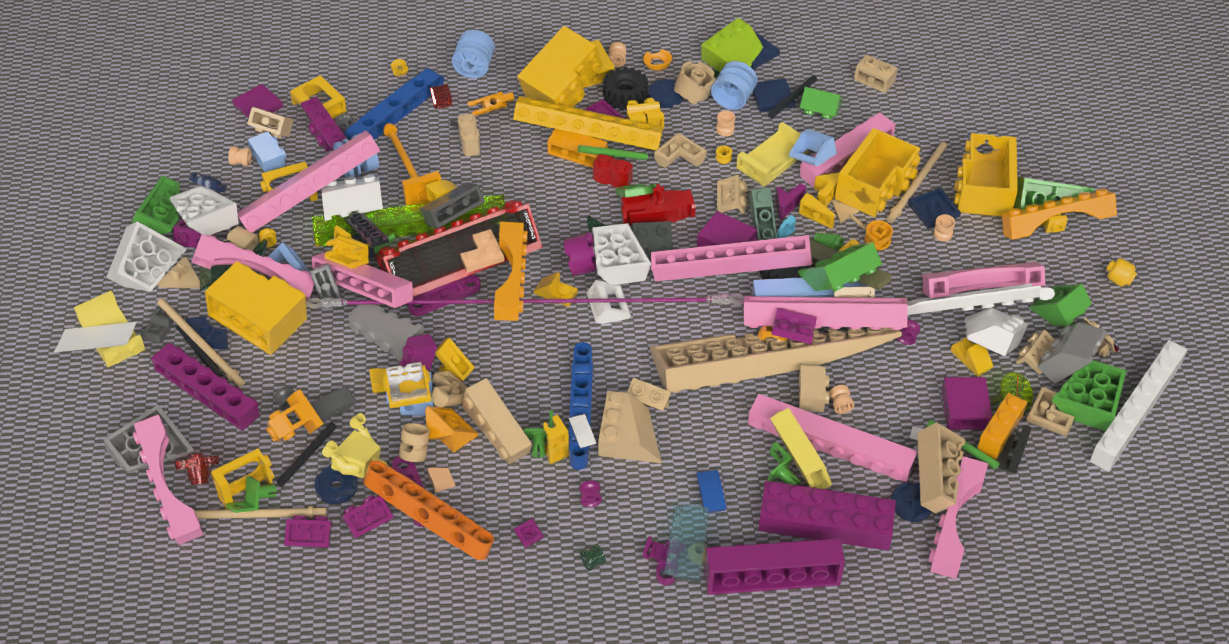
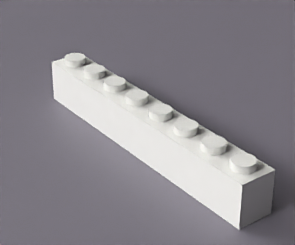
(1138, 406)

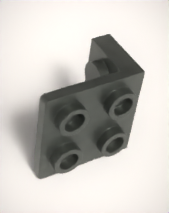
(653, 236)
(1013, 450)

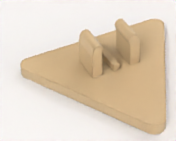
(180, 276)

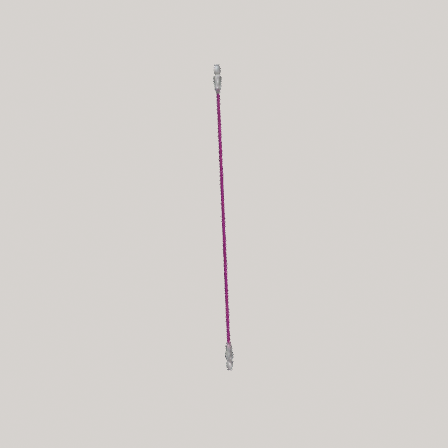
(722, 299)

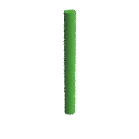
(612, 152)
(976, 452)

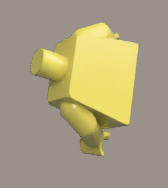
(355, 452)

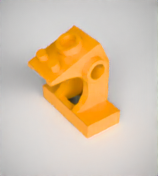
(280, 426)

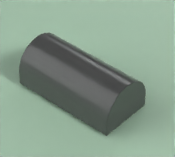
(325, 281)

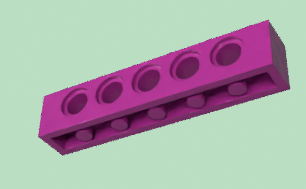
(206, 386)

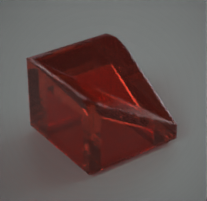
(441, 96)

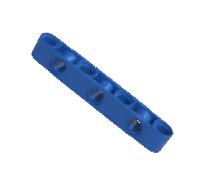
(397, 104)
(580, 400)

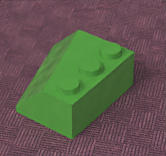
(842, 268)
(1092, 394)

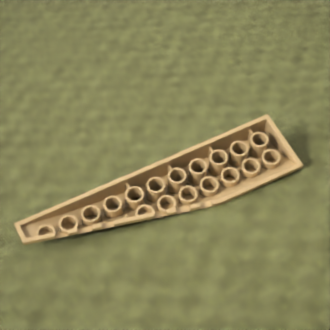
(734, 359)

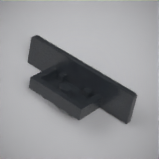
(366, 232)

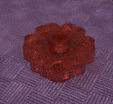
(197, 467)

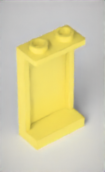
(770, 157)

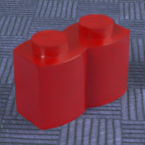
(611, 171)

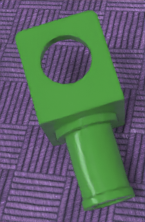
(538, 436)
(782, 470)
(253, 494)

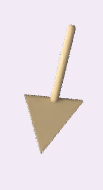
(845, 211)

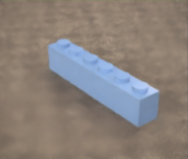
(792, 288)

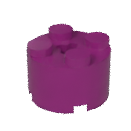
(581, 254)

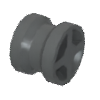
(344, 122)
(281, 396)

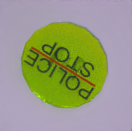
(1018, 386)

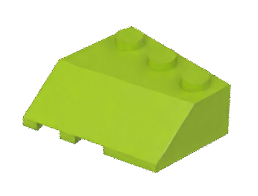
(732, 43)

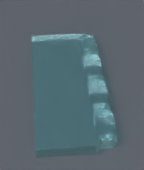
(687, 542)

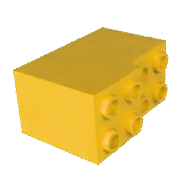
(561, 69)
(877, 172)
(987, 180)
(256, 307)

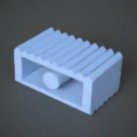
(267, 152)

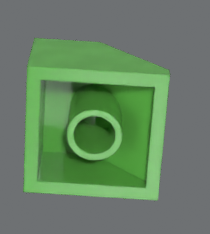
(821, 102)
(1064, 306)

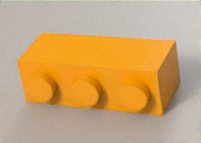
(566, 143)
(1002, 425)

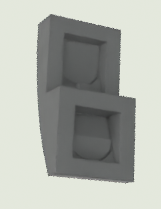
(158, 327)
(336, 401)

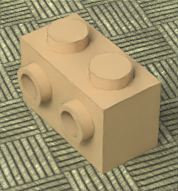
(875, 73)
(271, 122)
(813, 388)

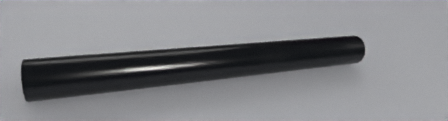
(788, 100)
(201, 354)
(306, 454)

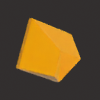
(448, 427)

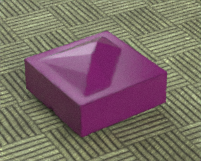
(528, 533)

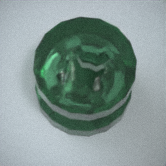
(592, 557)

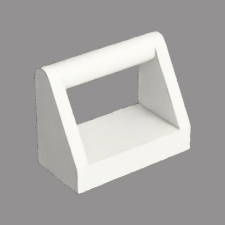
(602, 311)

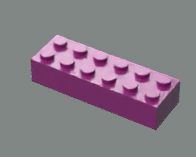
(827, 514)
(774, 566)

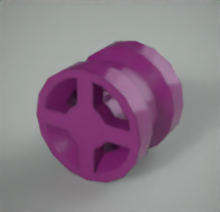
(909, 333)
(590, 493)

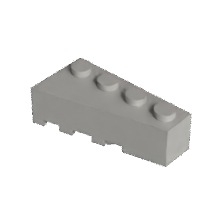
(383, 328)

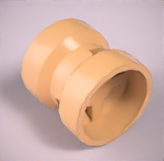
(617, 54)
(725, 123)
(240, 156)
(944, 227)
(841, 401)

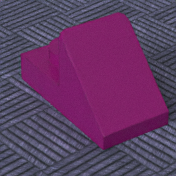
(789, 200)

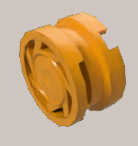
(879, 233)

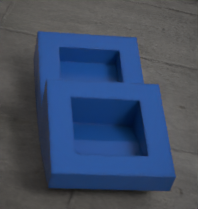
(711, 491)

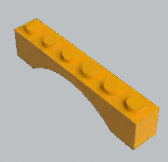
(1023, 222)
(507, 297)

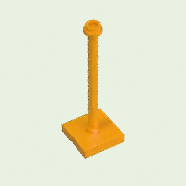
(414, 188)

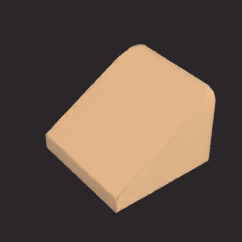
(440, 479)

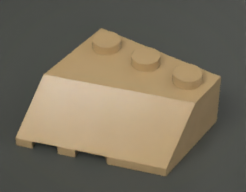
(627, 430)

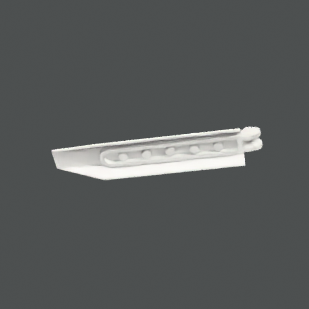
(986, 298)

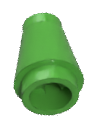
(832, 241)

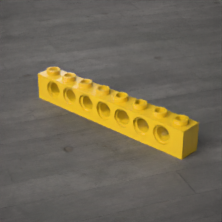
(588, 123)

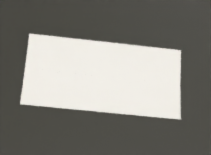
(95, 337)

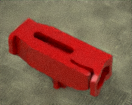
(658, 206)

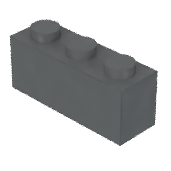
(452, 205)

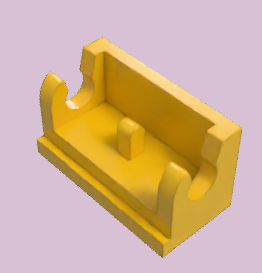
(347, 252)
(557, 440)

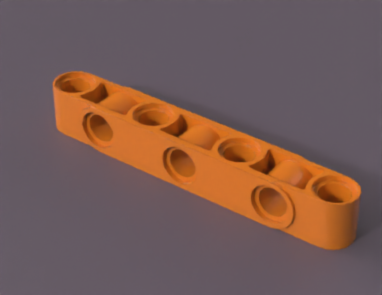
(428, 510)

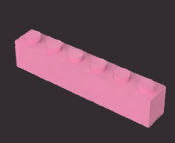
(846, 148)
(369, 282)

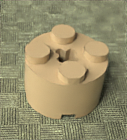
(694, 81)

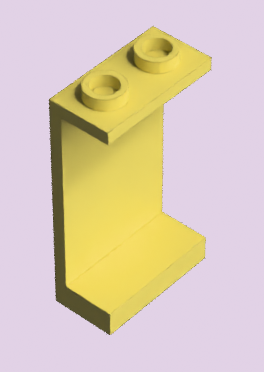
(104, 311)

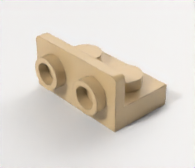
(731, 194)
(1036, 347)

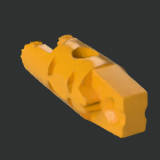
(499, 100)

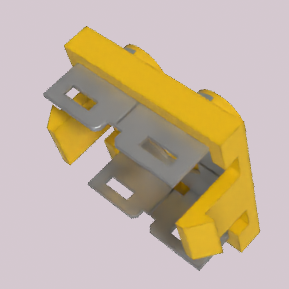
(407, 385)

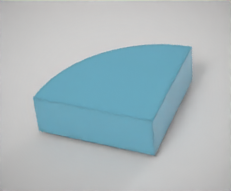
(787, 227)

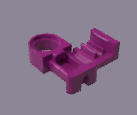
(659, 553)

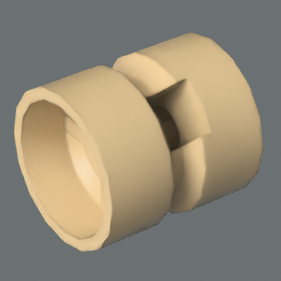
(414, 442)

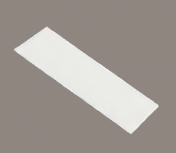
(582, 430)

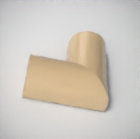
(680, 147)
(448, 389)
(1045, 416)

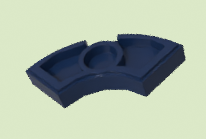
(213, 336)

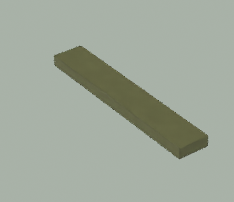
(874, 280)

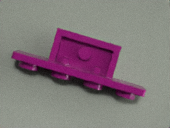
(322, 124)

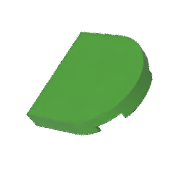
(635, 190)

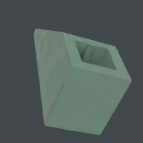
(762, 213)

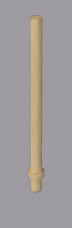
(896, 210)
(232, 374)
(309, 512)

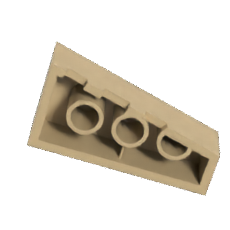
(495, 421)
(938, 466)

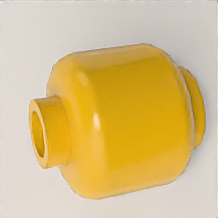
(1121, 272)

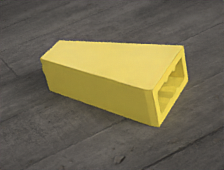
(801, 450)

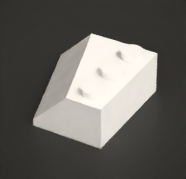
(351, 195)
(205, 210)
(619, 255)
(143, 258)
(995, 330)

